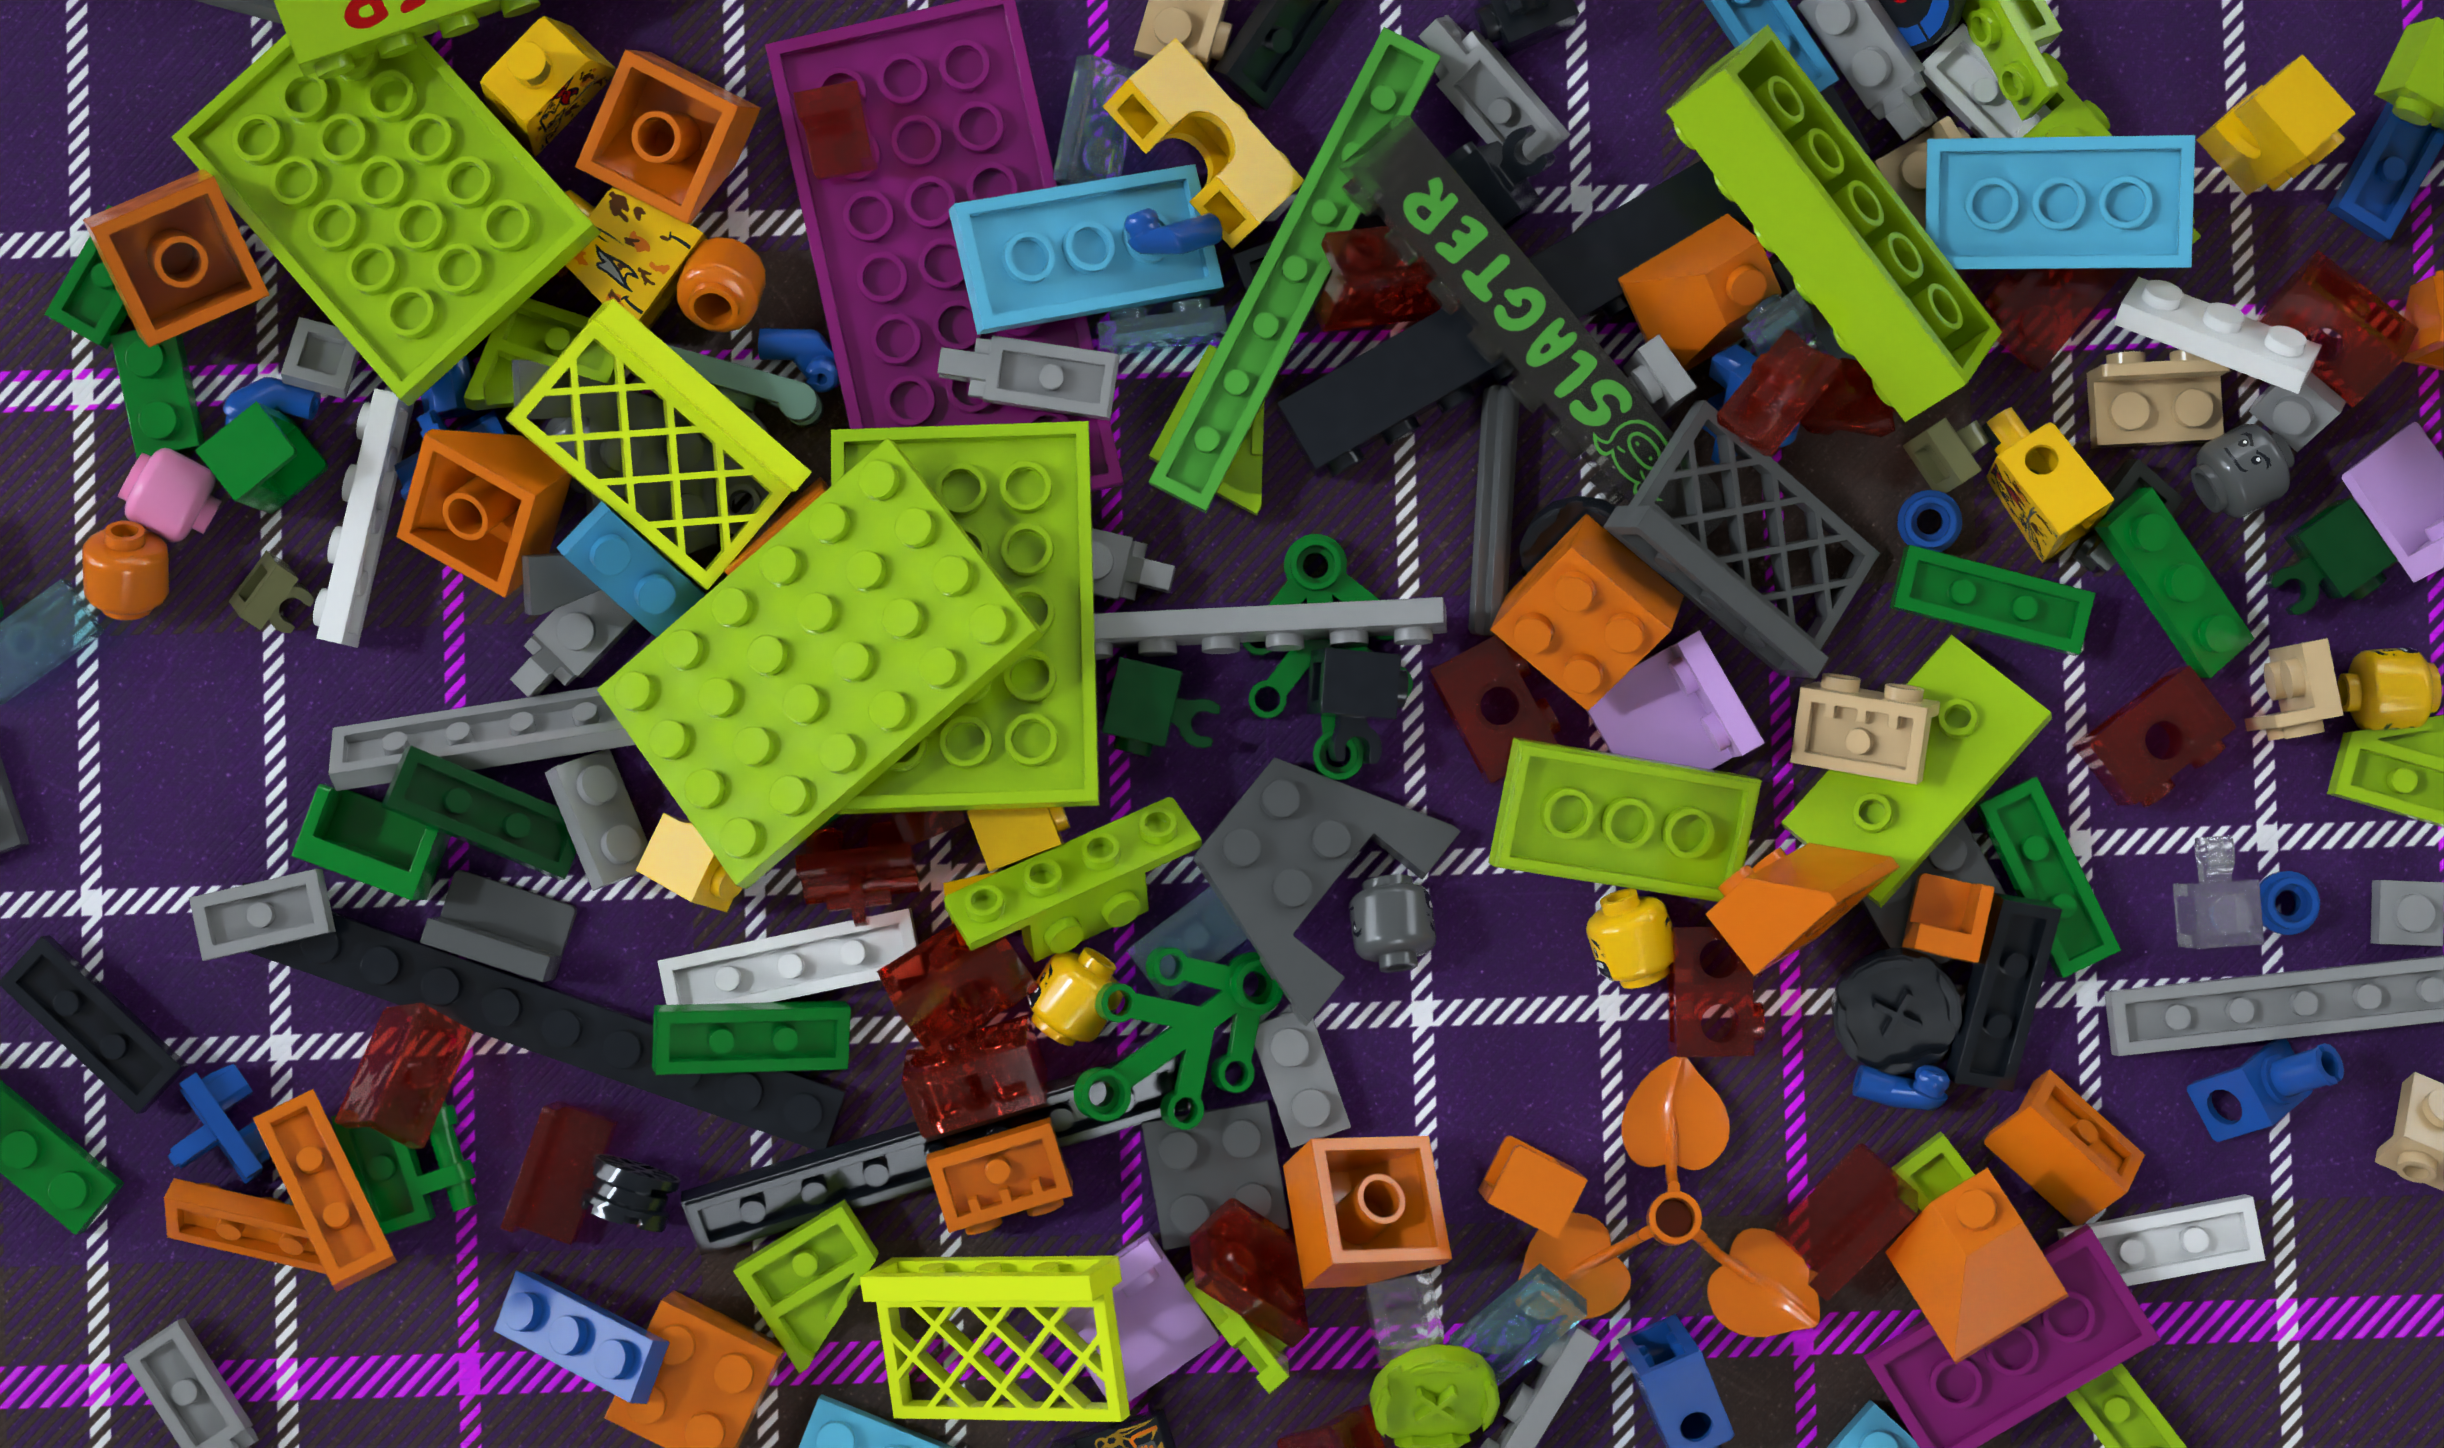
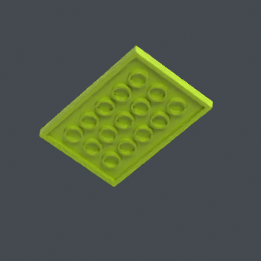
(389, 202)
(1029, 512)
(819, 663)

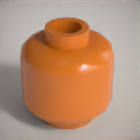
(721, 285)
(125, 570)

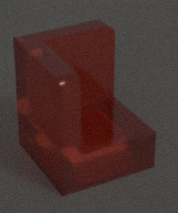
(836, 130)

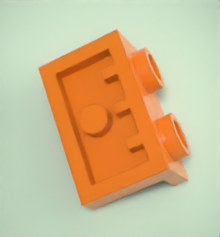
(1000, 1177)

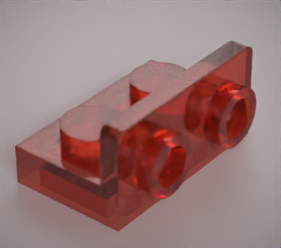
(1370, 283)
(2045, 309)
(1251, 1270)

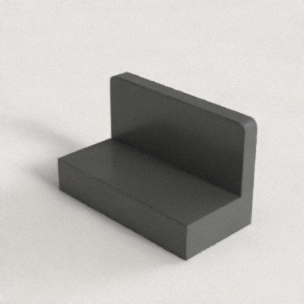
(502, 926)

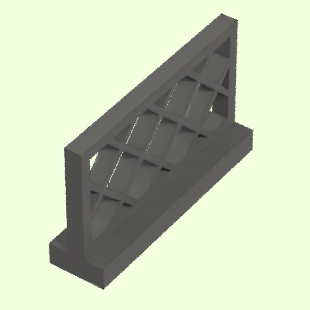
(1728, 593)

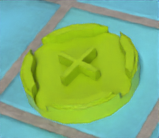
(1434, 1397)

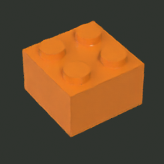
(176, 257)
(1587, 612)
(706, 1381)

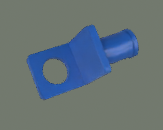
(2266, 1086)

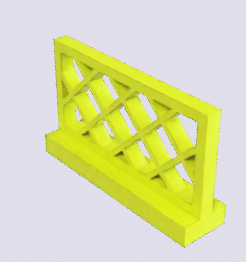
(693, 399)
(1008, 1284)

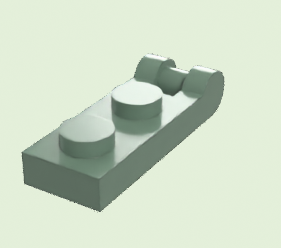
(748, 385)

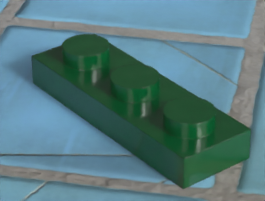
(481, 812)

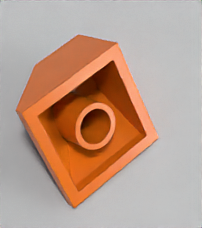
(1701, 290)
(1974, 1266)

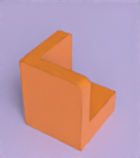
(1948, 917)

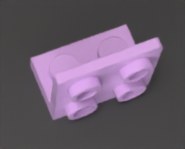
(2404, 498)
(1676, 710)
(1154, 1316)

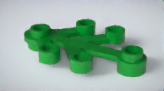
(1295, 663)
(1189, 1033)

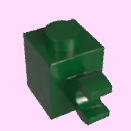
(2337, 553)
(1146, 705)

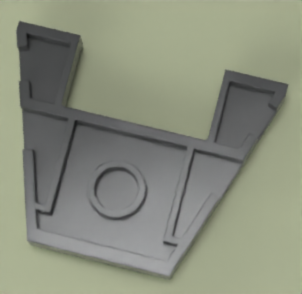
(551, 578)
(1286, 851)

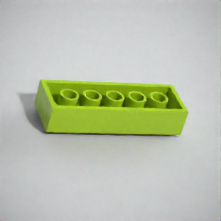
(1835, 224)

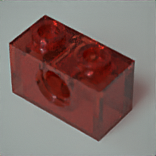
(2370, 330)
(1461, 687)
(2118, 747)
(950, 990)

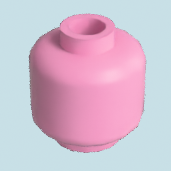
(169, 495)

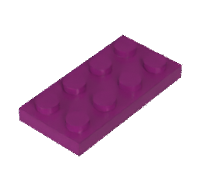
(2025, 1368)

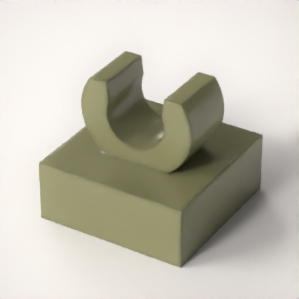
(1946, 455)
(265, 590)

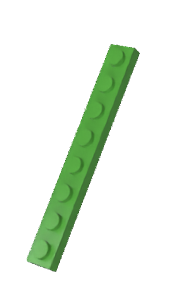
(1286, 280)

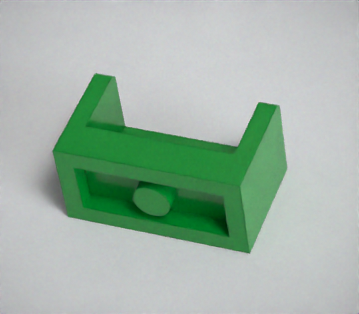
(262, 458)
(370, 843)

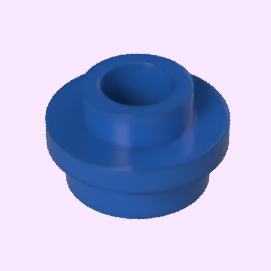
(1950, 520)
(2305, 902)

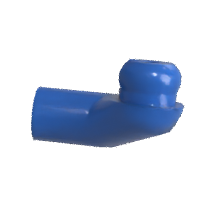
(1175, 238)
(806, 349)
(273, 394)
(1921, 1093)

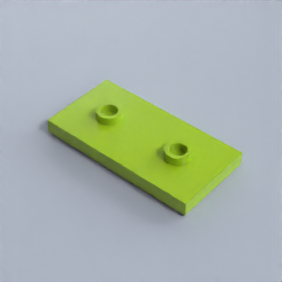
(1970, 744)
(1622, 820)

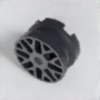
(629, 1192)

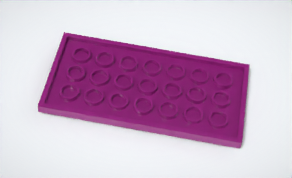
(947, 126)

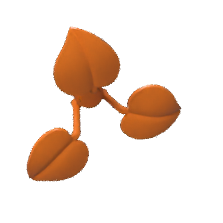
(1682, 1123)

